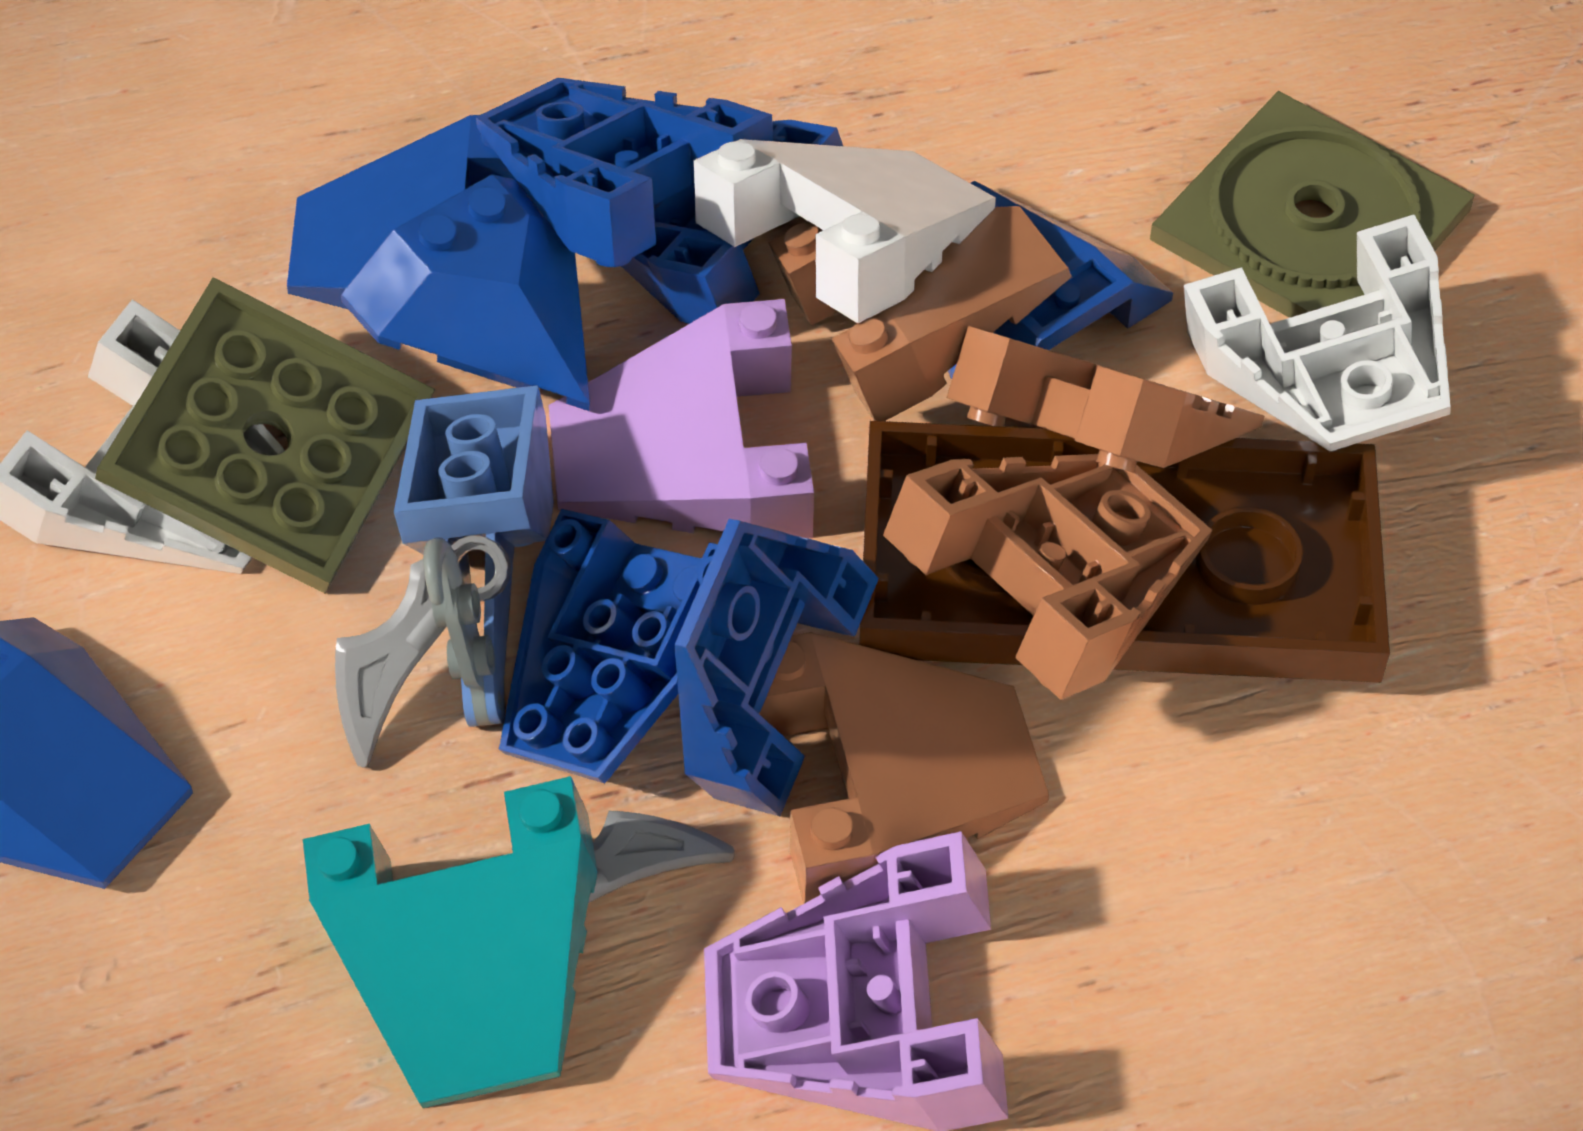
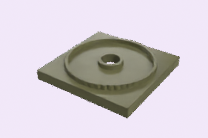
(1247, 215)
(249, 367)

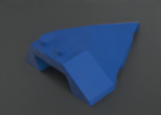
(481, 290)

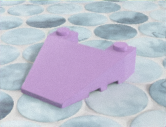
(670, 435)
(839, 995)

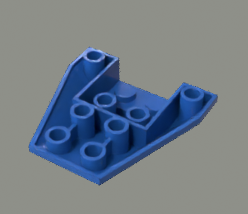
(1099, 284)
(596, 646)
(75, 762)

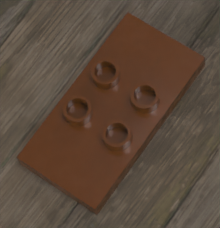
(1273, 593)

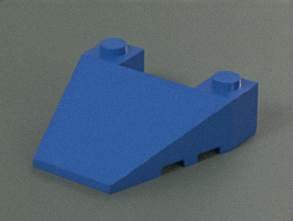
(606, 158)
(353, 215)
(691, 266)
(734, 644)

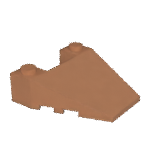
(908, 348)
(1093, 404)
(1066, 540)
(915, 751)

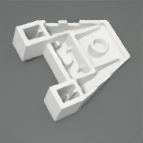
(878, 212)
(1342, 367)
(63, 503)

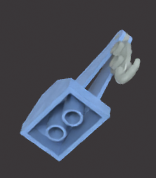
(475, 471)

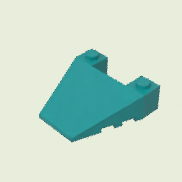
(471, 959)

